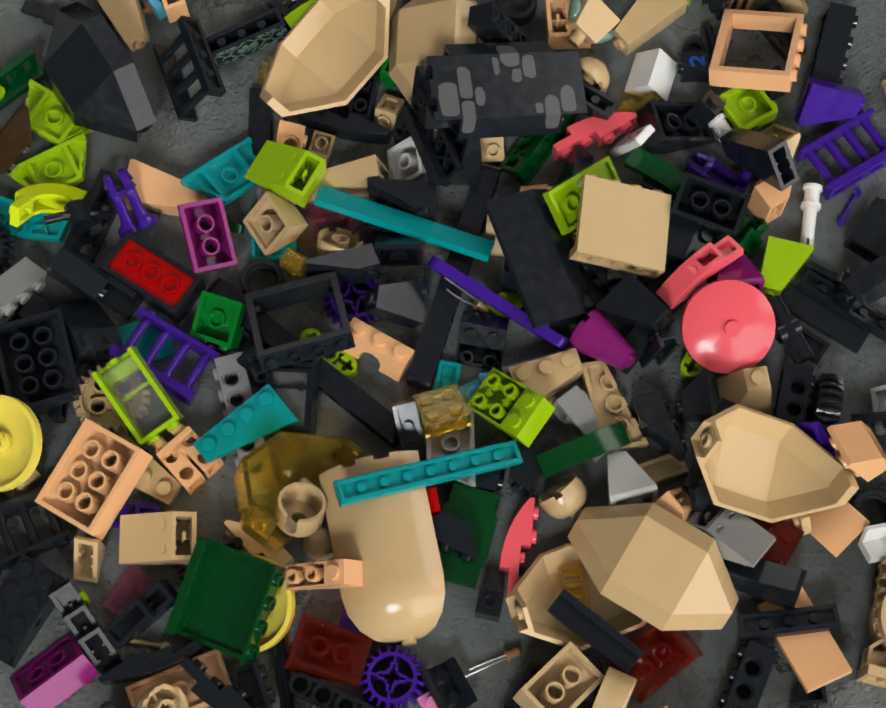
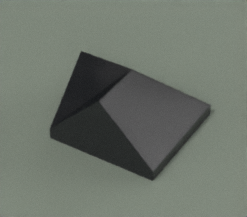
(397, 249)

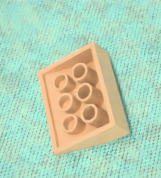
(93, 479)

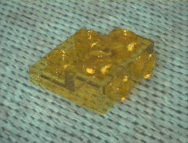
(442, 410)

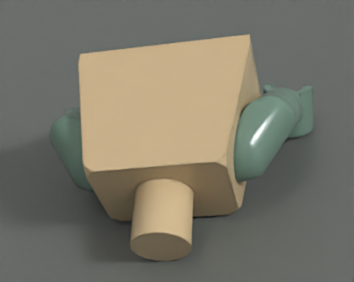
(590, 22)

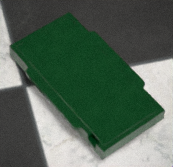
(479, 510)

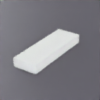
(632, 141)

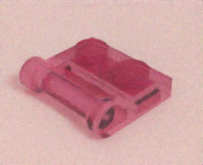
(320, 216)

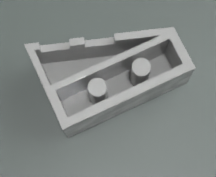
(18, 286)

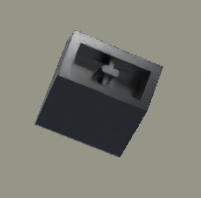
(481, 340)

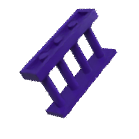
(852, 174)
(181, 391)

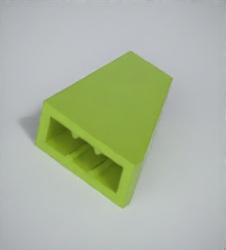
(781, 263)

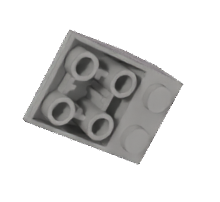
(735, 534)

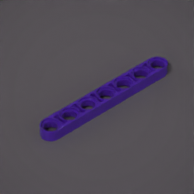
(495, 302)

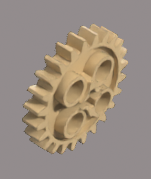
(85, 404)

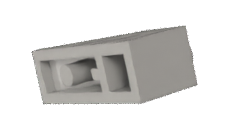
(576, 413)

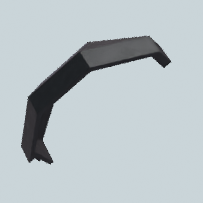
(95, 75)

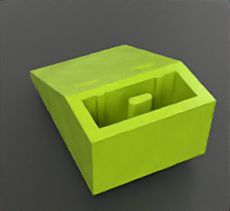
(287, 171)
(511, 407)

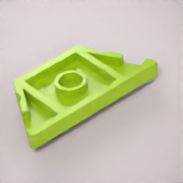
(49, 117)
(58, 165)

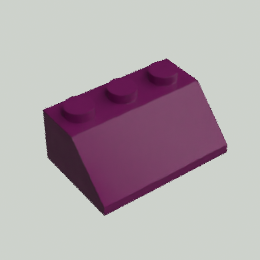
(207, 235)
(54, 675)

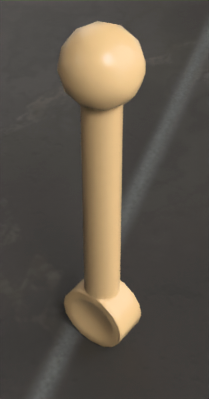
(150, 644)

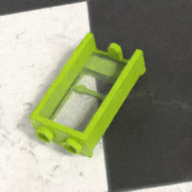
(138, 397)

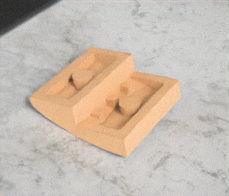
(837, 527)

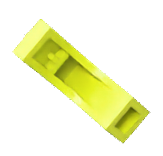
(42, 199)

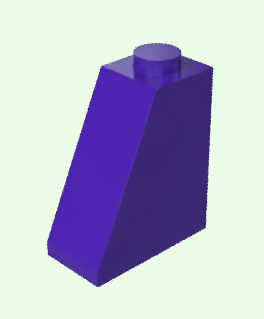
(828, 102)

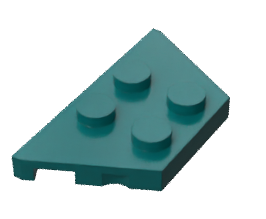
(224, 174)

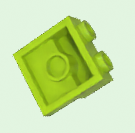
(748, 107)

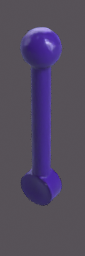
(855, 194)

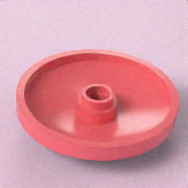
(727, 326)

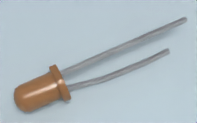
(510, 654)

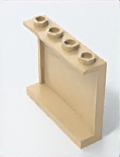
(622, 226)

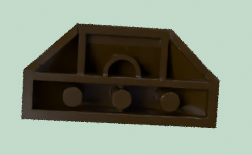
(15, 139)

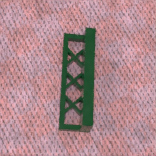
(19, 75)
(535, 155)

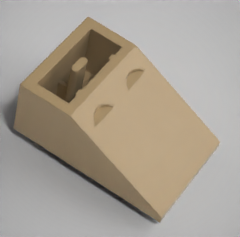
(157, 538)

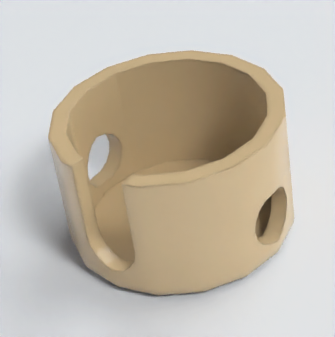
(304, 499)
(615, 690)

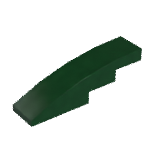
(655, 171)

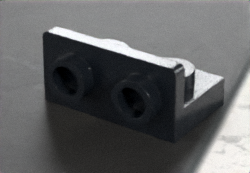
(449, 685)

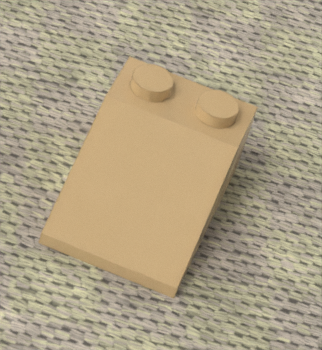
(561, 682)

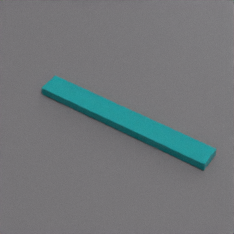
(404, 223)
(426, 473)

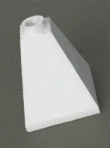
(628, 481)

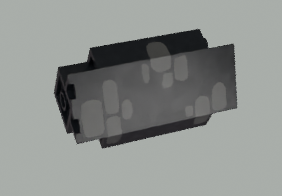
(498, 89)

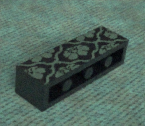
(247, 37)

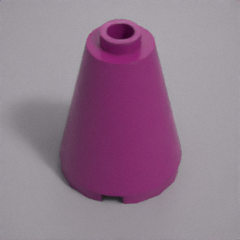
(602, 341)

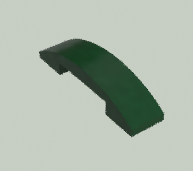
(582, 449)

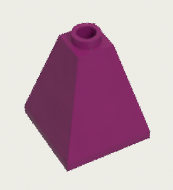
(742, 270)

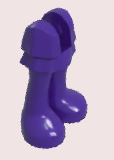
(710, 164)
(143, 218)

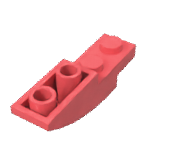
(595, 130)
(697, 269)
(518, 538)

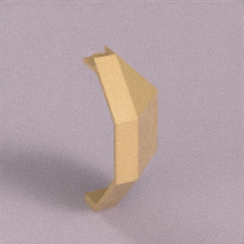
(422, 31)
(328, 56)
(768, 466)
(655, 566)
(542, 586)

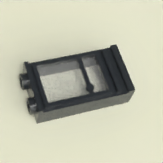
(299, 390)

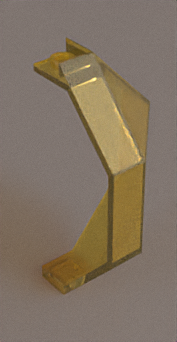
(277, 464)

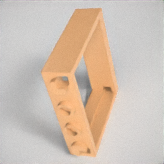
(751, 77)

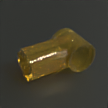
(294, 264)

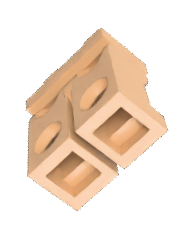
(177, 457)

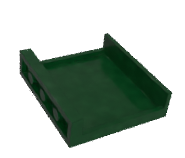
(226, 599)

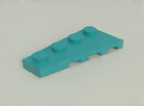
(34, 227)
(252, 420)

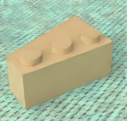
(550, 373)

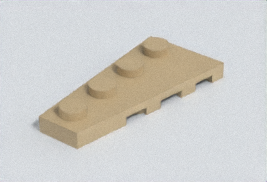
(609, 404)
(156, 480)

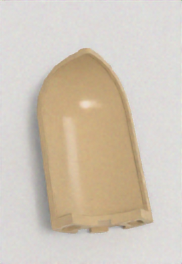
(398, 555)

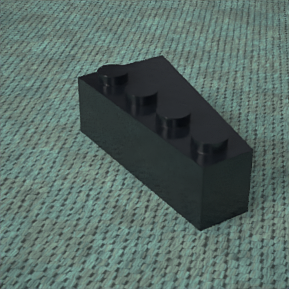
(834, 42)

